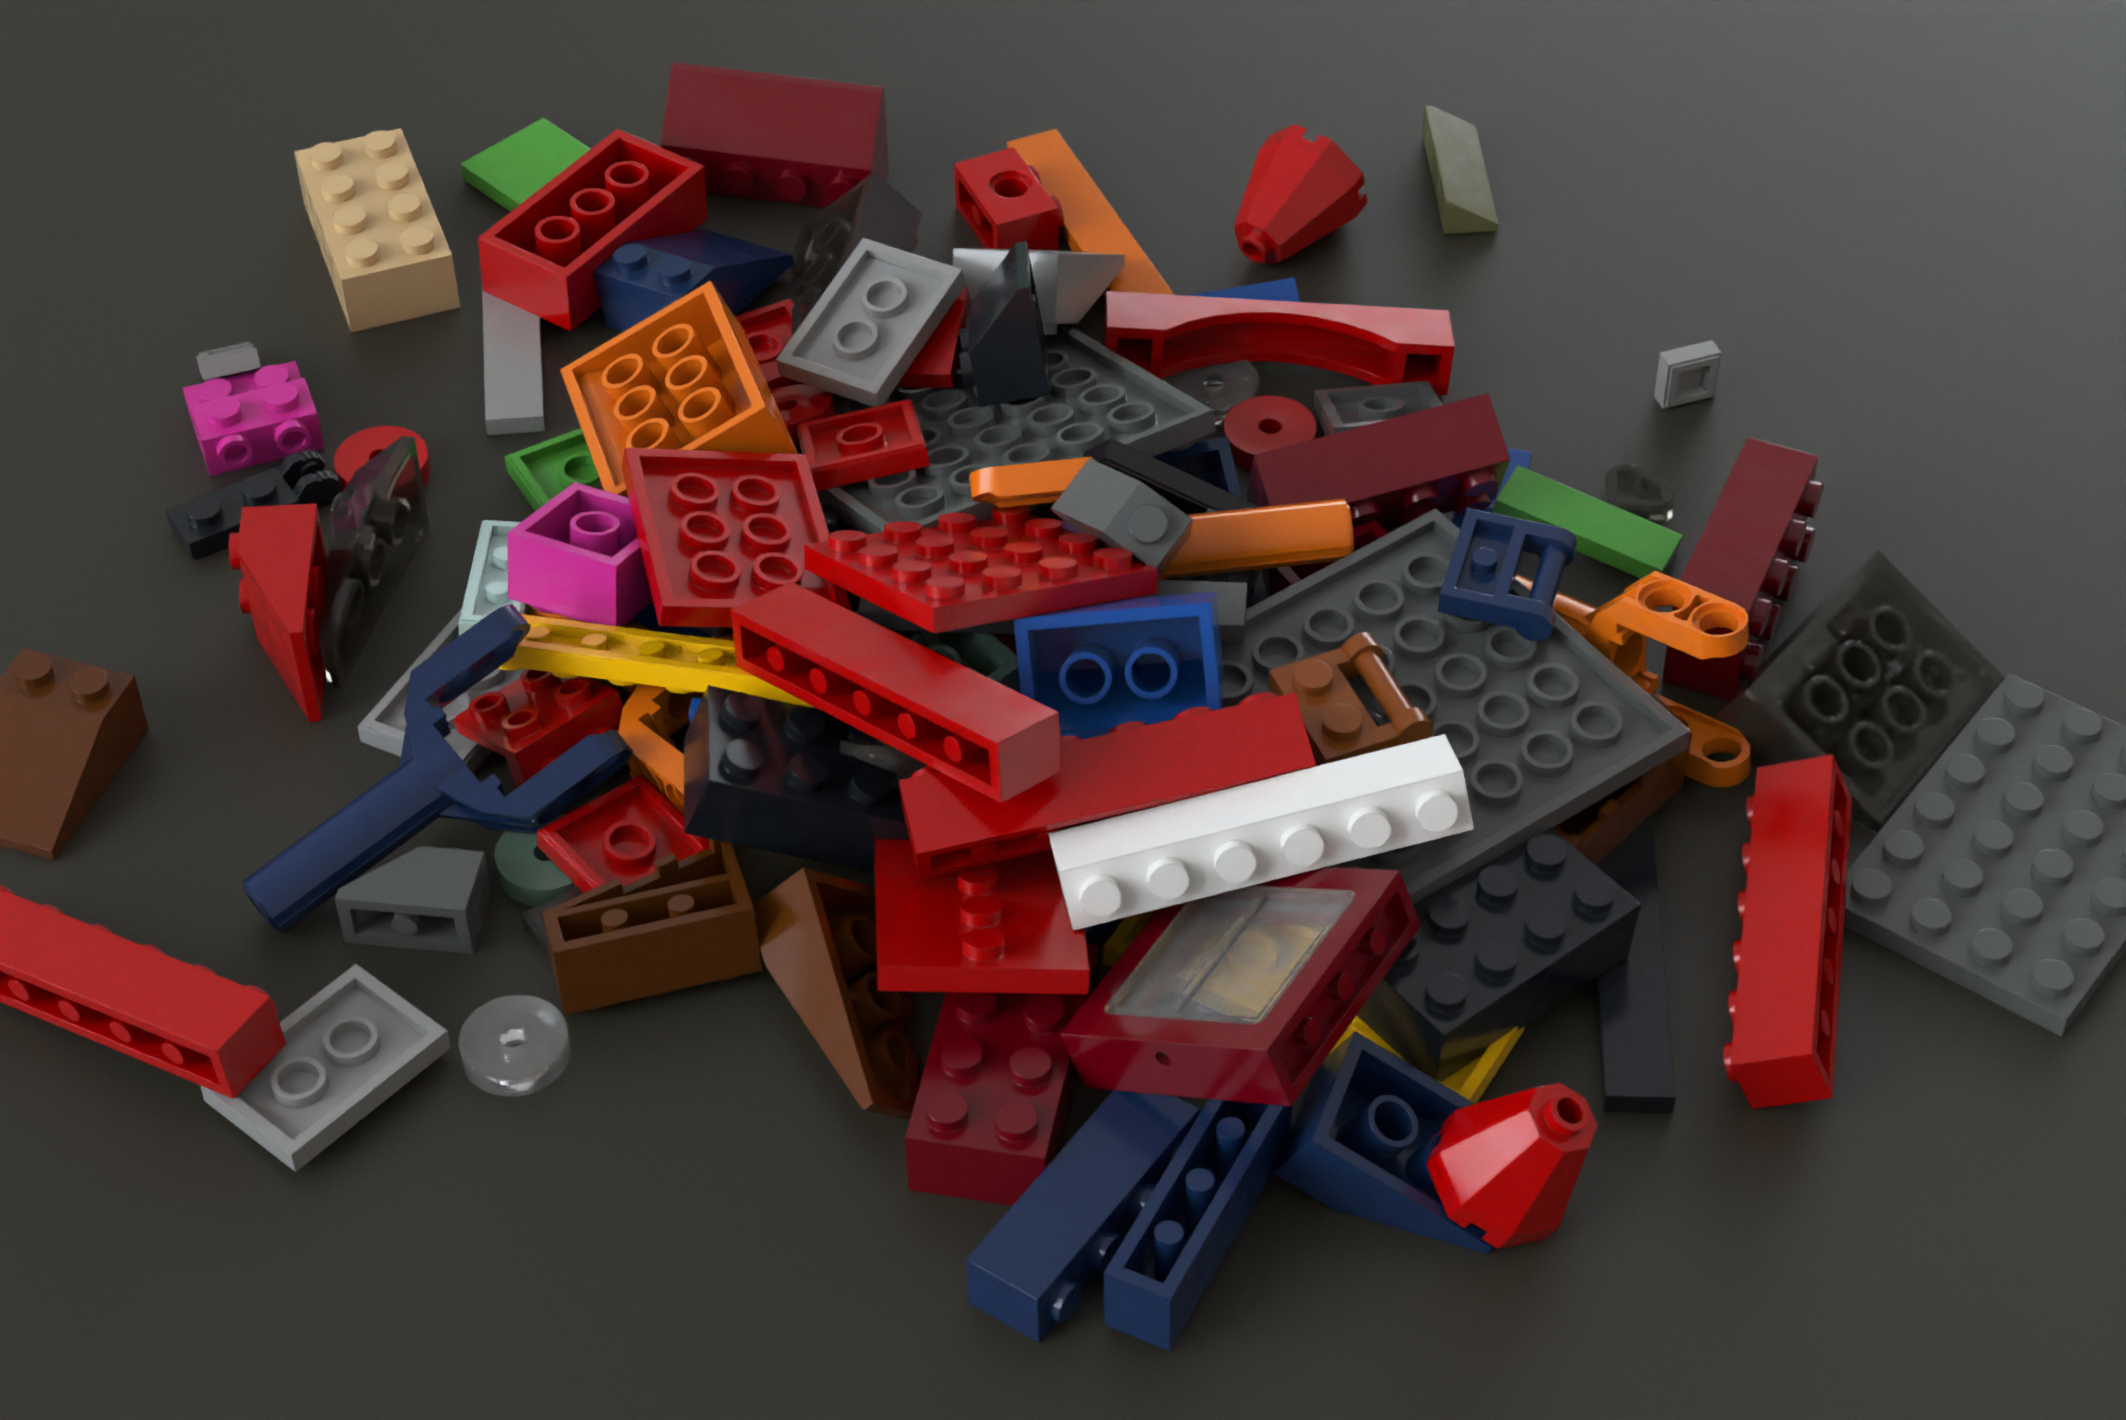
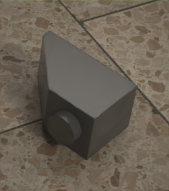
(1124, 514)
(419, 901)

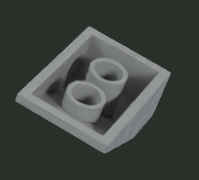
(1063, 280)

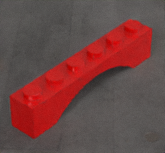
(1364, 342)

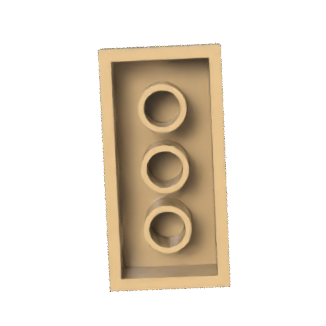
(377, 230)

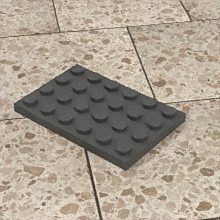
(2008, 858)

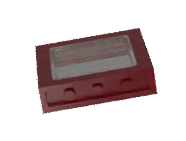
(1243, 987)

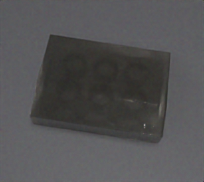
(1871, 683)

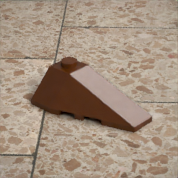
(823, 956)

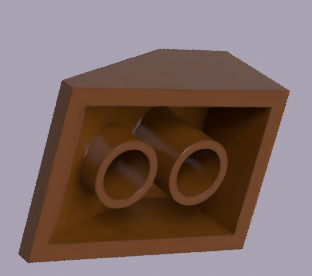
(60, 745)

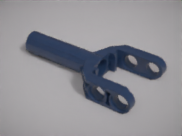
(430, 784)

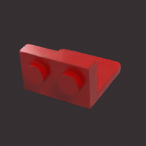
(539, 719)

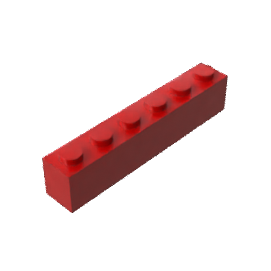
(898, 691)
(1105, 778)
(1790, 934)
(134, 997)

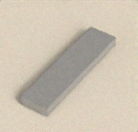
(512, 368)

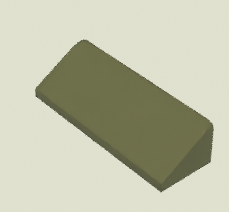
(1458, 174)

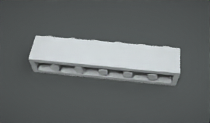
(1261, 831)

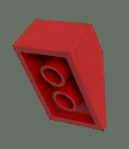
(284, 590)

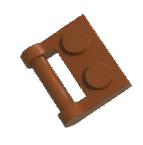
(1332, 711)

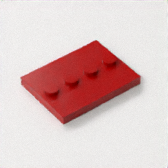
(723, 529)
(975, 927)

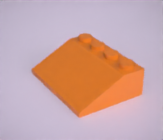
(675, 385)

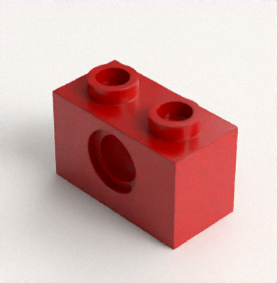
(1006, 202)

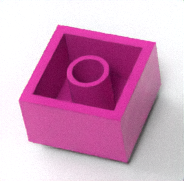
(580, 558)

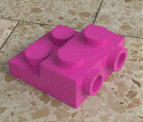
(253, 417)

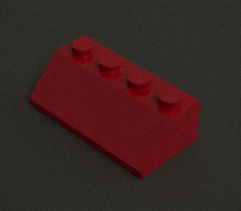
(775, 133)

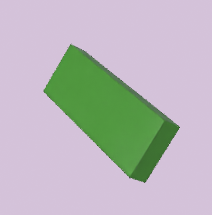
(1599, 527)

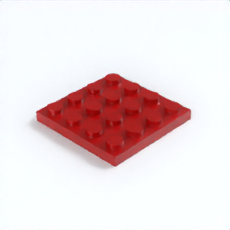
(979, 569)

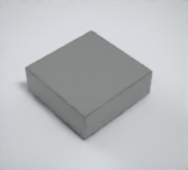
(228, 360)
(1687, 374)

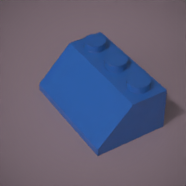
(1122, 661)

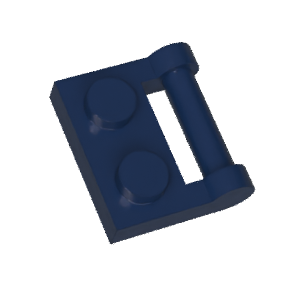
(1486, 567)

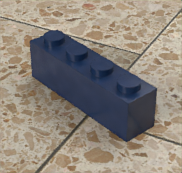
(1076, 1212)
(1193, 1218)

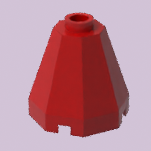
(1296, 195)
(1513, 1162)

